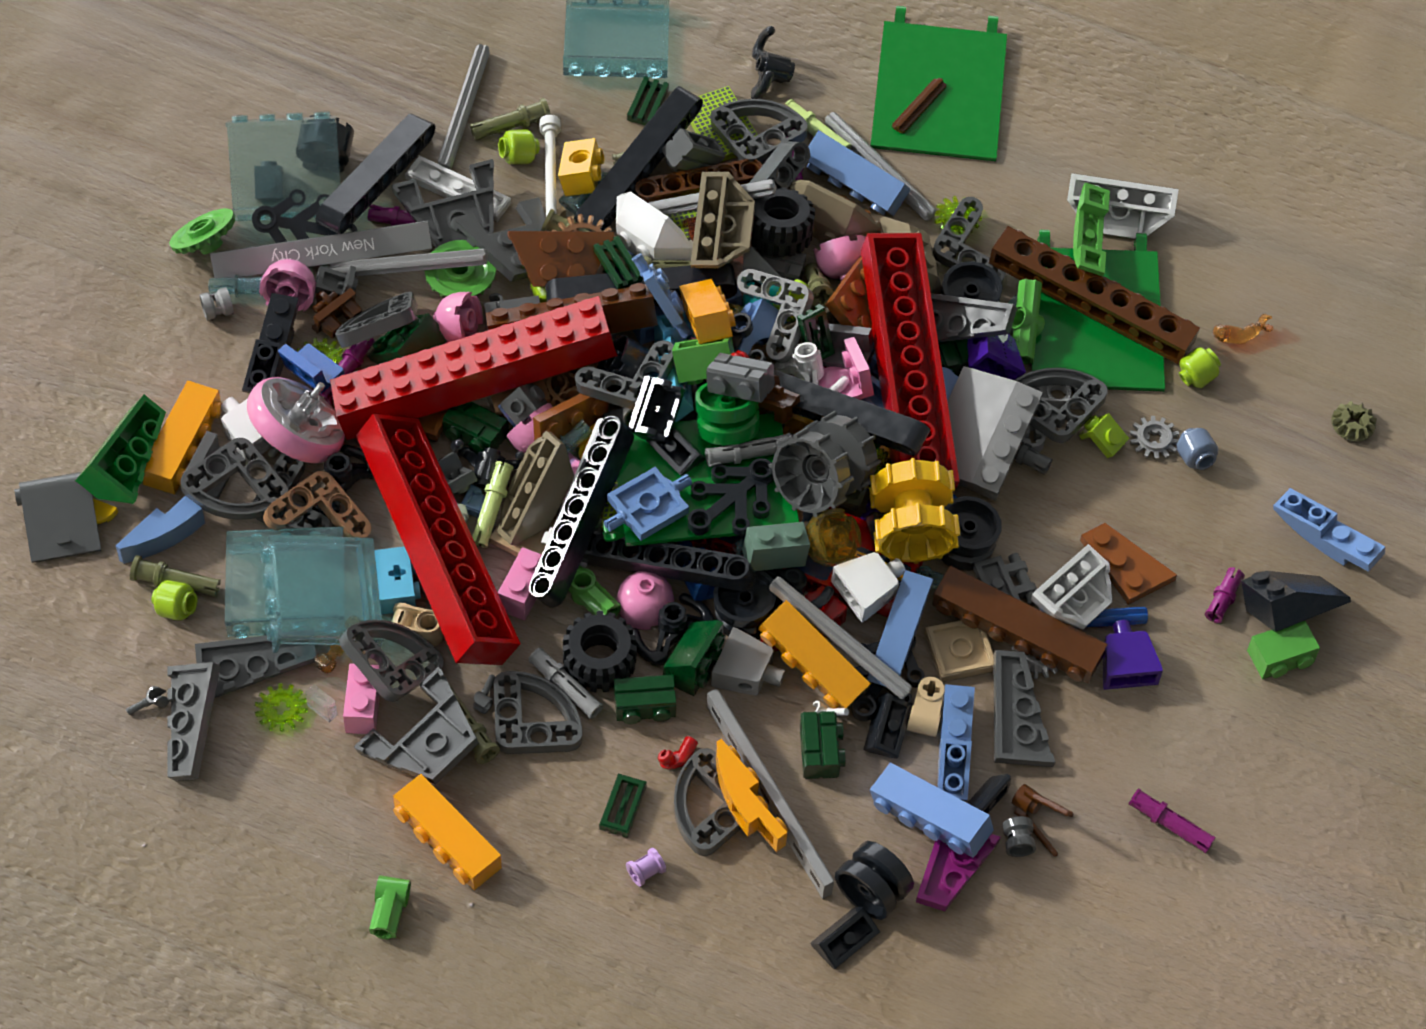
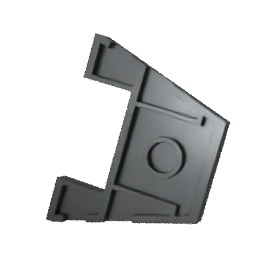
(442, 211)
(497, 245)
(433, 743)

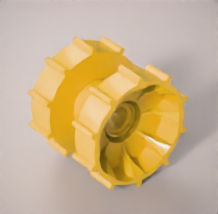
(915, 520)

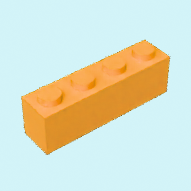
(707, 311)
(181, 436)
(813, 656)
(446, 832)

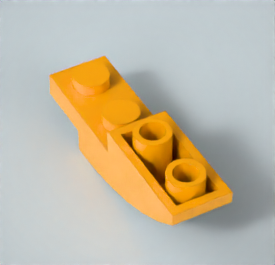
(740, 792)

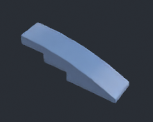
(903, 622)

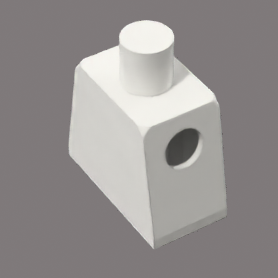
(238, 425)
(867, 583)

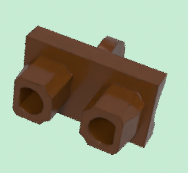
(331, 307)
(779, 402)

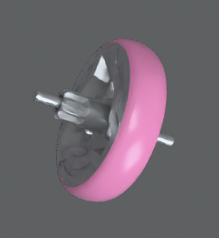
(295, 420)

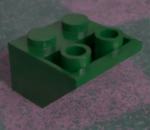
(408, 339)
(695, 655)

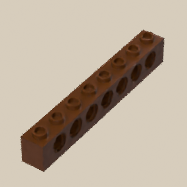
(1101, 307)

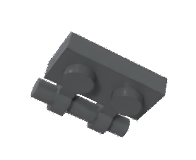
(997, 574)

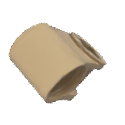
(418, 620)
(926, 709)

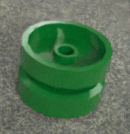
(725, 418)

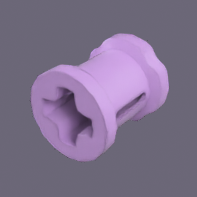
(646, 867)

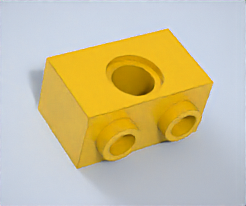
(580, 167)

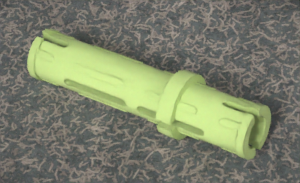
(814, 124)
(494, 494)

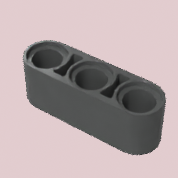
(782, 160)

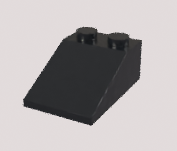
(1289, 598)

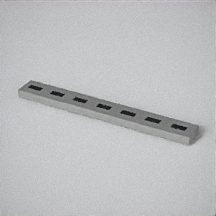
(771, 794)

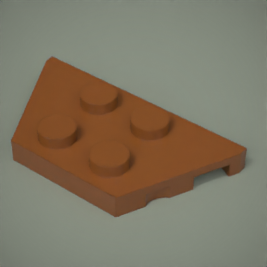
(557, 253)

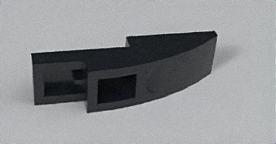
(275, 333)

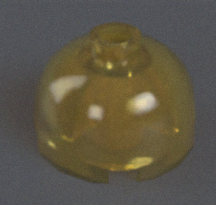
(833, 537)

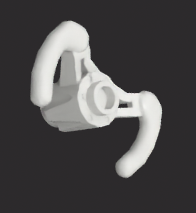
(808, 366)

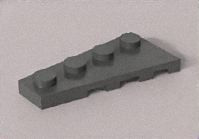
(970, 318)
(251, 660)
(191, 709)
(1017, 718)

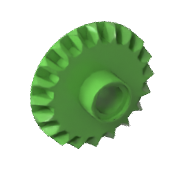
(203, 232)
(449, 281)

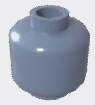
(1197, 448)

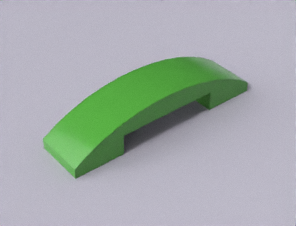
(1089, 229)

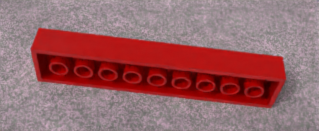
(908, 341)
(475, 366)
(437, 541)

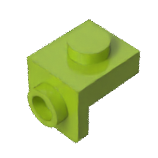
(1105, 434)

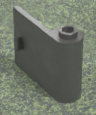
(58, 517)

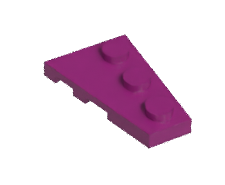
(949, 873)

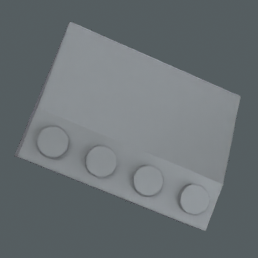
(988, 427)

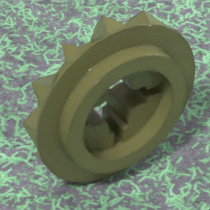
(1353, 431)

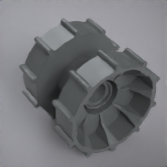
(824, 463)

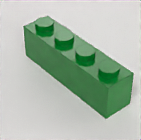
(122, 459)

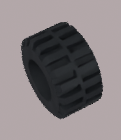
(783, 223)
(595, 631)

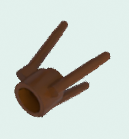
(1030, 801)

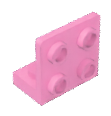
(859, 373)

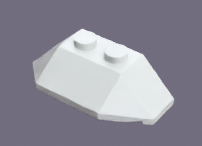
(1131, 205)
(649, 230)
(1077, 590)

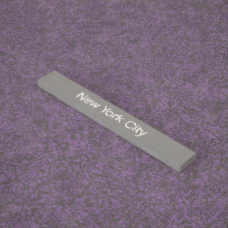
(323, 249)

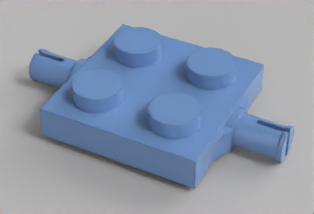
(669, 302)
(648, 503)

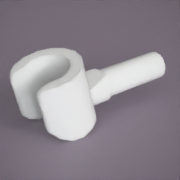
(822, 707)

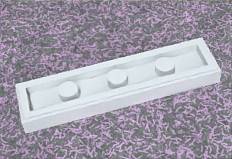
(449, 183)

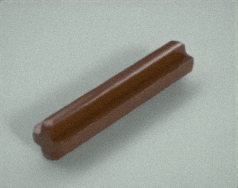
(919, 105)

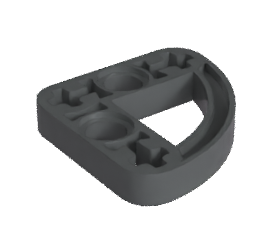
(757, 144)
(378, 319)
(1055, 417)
(233, 464)
(388, 673)
(523, 731)
(688, 831)

